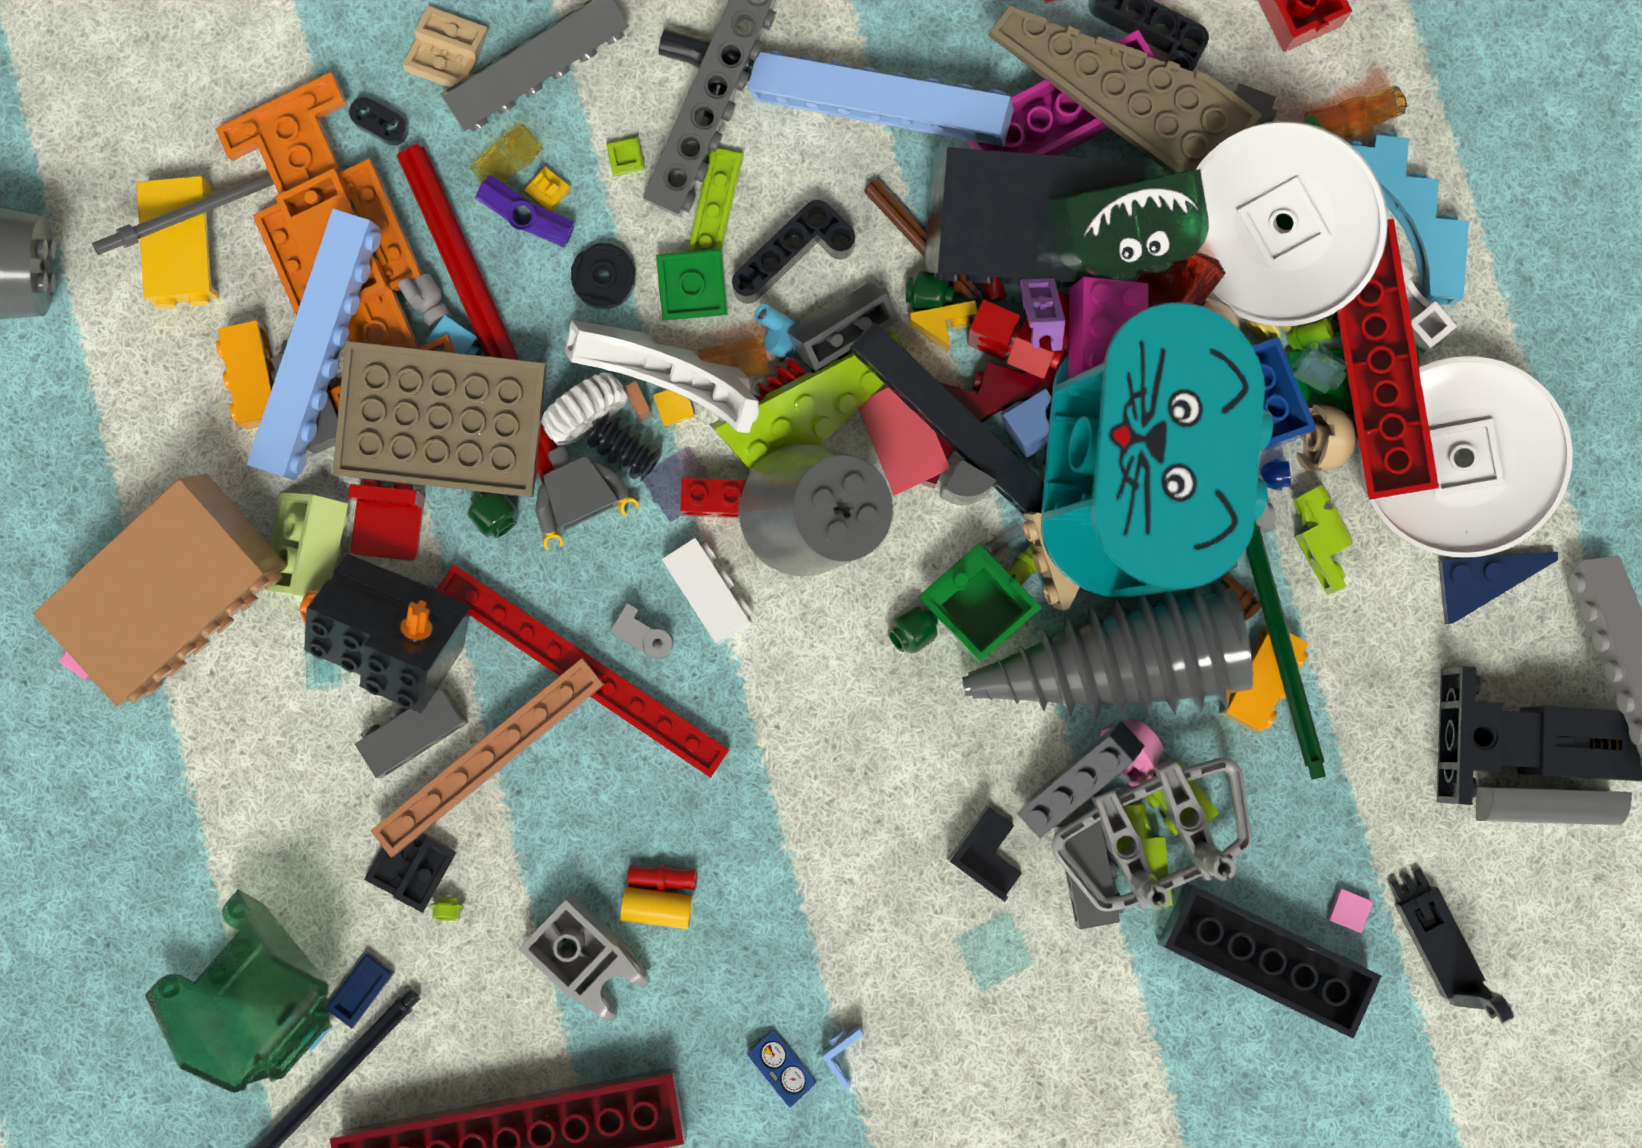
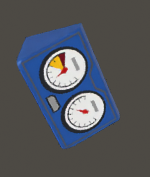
(781, 1068)

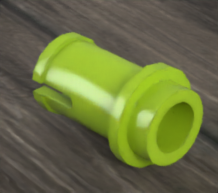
(1302, 336)

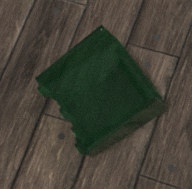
(249, 1008)

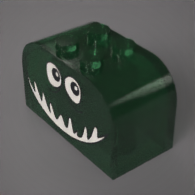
(1131, 225)

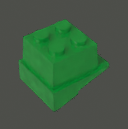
(979, 603)

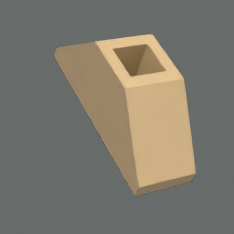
(1058, 589)

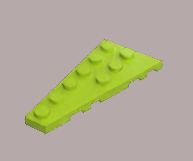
(804, 409)

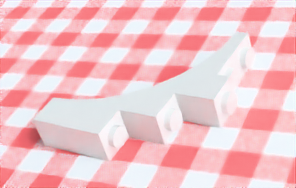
(635, 354)

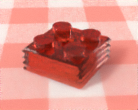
(1185, 282)

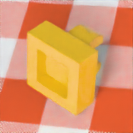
(547, 189)

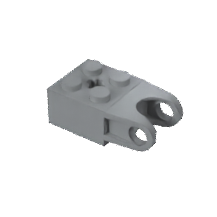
(583, 969)

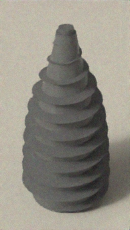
(1131, 657)

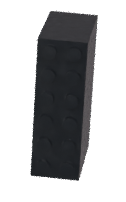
(995, 216)

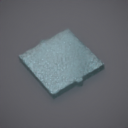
(994, 952)

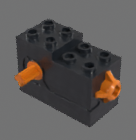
(385, 631)

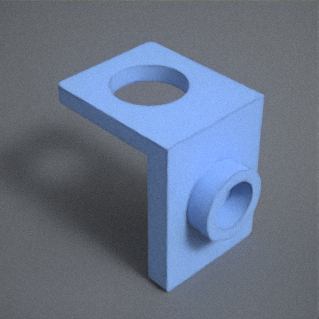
(838, 1043)

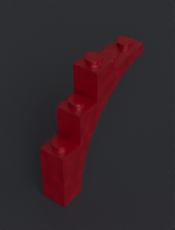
(997, 391)

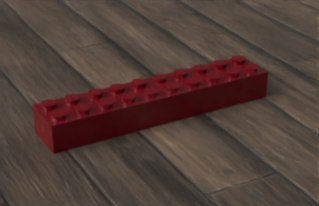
(604, 1114)

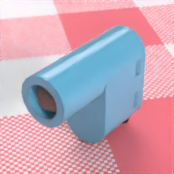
(778, 324)

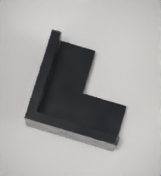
(977, 855)

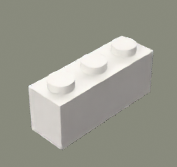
(708, 590)

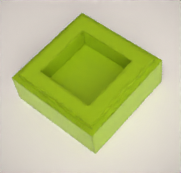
(625, 156)

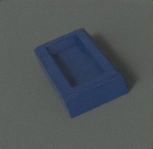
(360, 990)

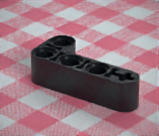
(1153, 14)
(789, 256)

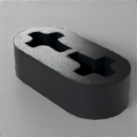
(375, 127)

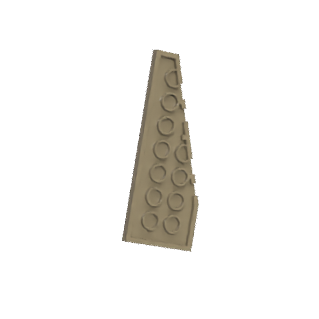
(1148, 102)

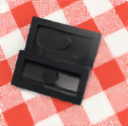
(412, 872)

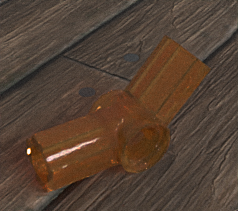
(1361, 113)

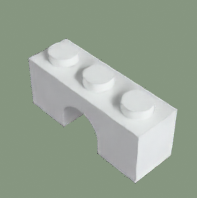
(1427, 318)

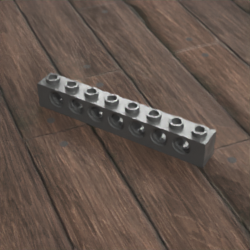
(699, 99)

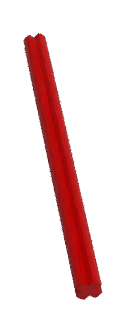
(463, 270)

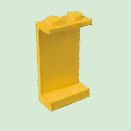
(177, 257)

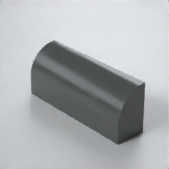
(1552, 806)

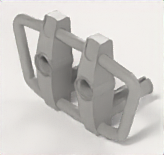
(1194, 835)

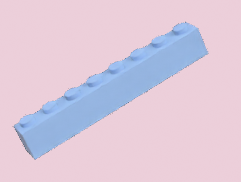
(881, 97)
(315, 345)

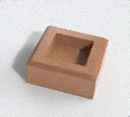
(637, 401)

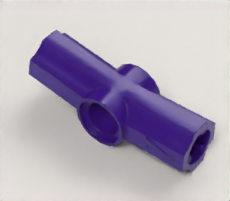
(506, 203)

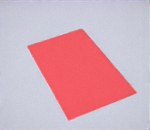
(902, 442)

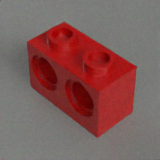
(994, 330)
(710, 497)

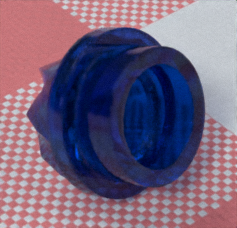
(1276, 474)

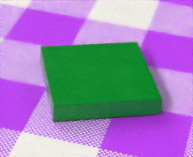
(692, 284)

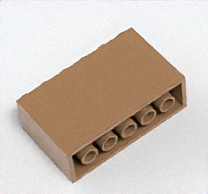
(161, 589)

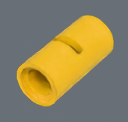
(656, 908)

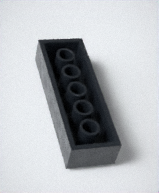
(1269, 960)

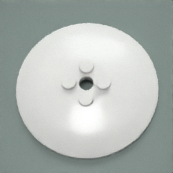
(1335, 212)
(1517, 467)

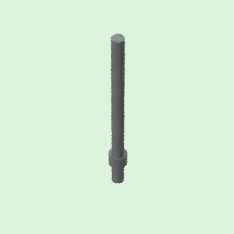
(129, 235)

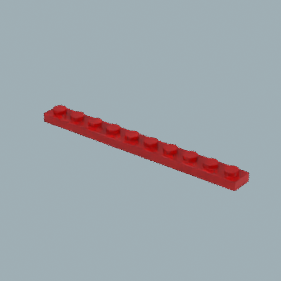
(560, 655)

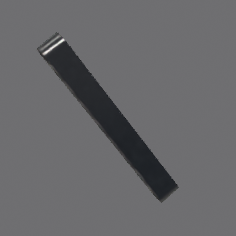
(948, 418)

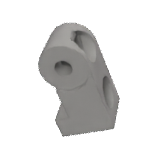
(651, 641)

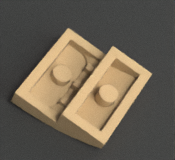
(444, 47)

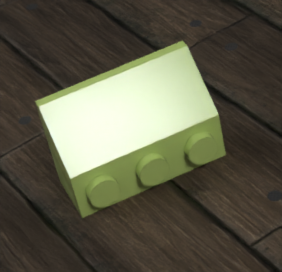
(308, 539)

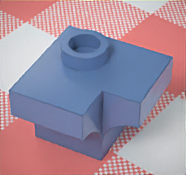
(1028, 423)

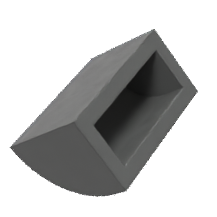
(967, 485)

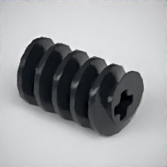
(624, 448)

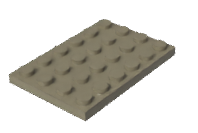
(439, 419)

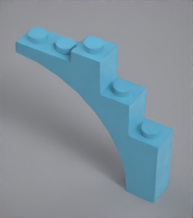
(1412, 199)

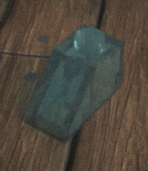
(1319, 367)

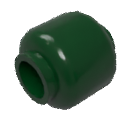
(928, 293)
(492, 513)
(913, 629)

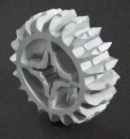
(582, 408)

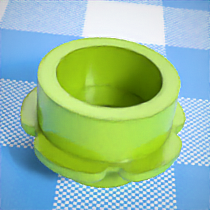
(446, 909)

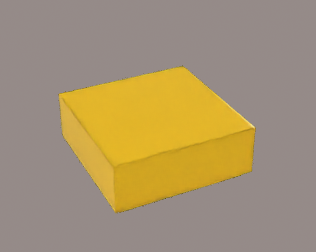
(673, 407)

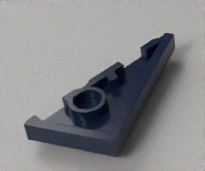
(1476, 581)

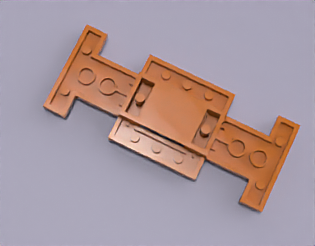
(308, 189)

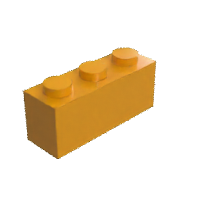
(247, 371)
(1256, 706)

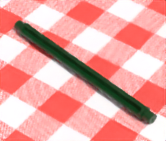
(1285, 655)

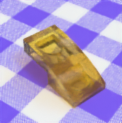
(508, 155)

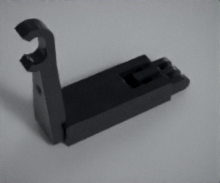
(1444, 947)

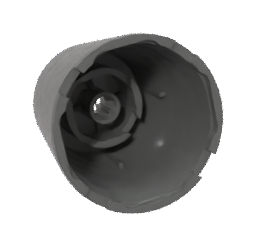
(25, 264)
(791, 506)

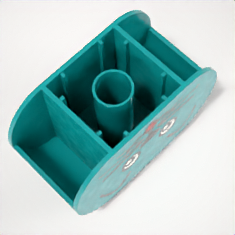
(1156, 456)

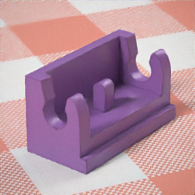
(1043, 311)

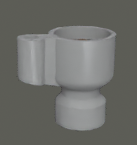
(425, 296)

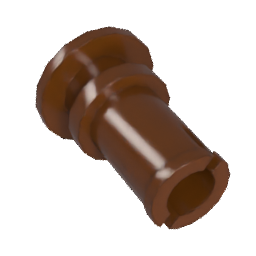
(1249, 603)

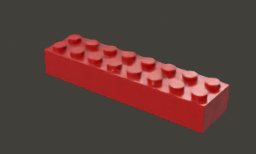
(1387, 382)

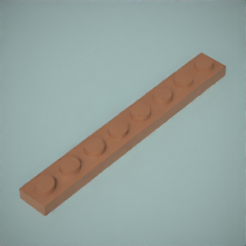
(487, 757)

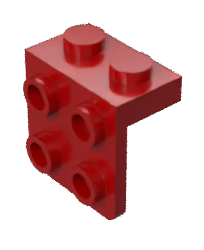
(386, 520)

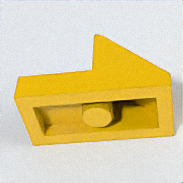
(934, 322)

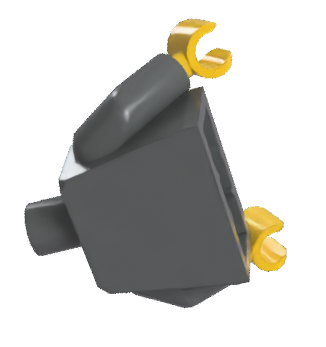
(577, 493)

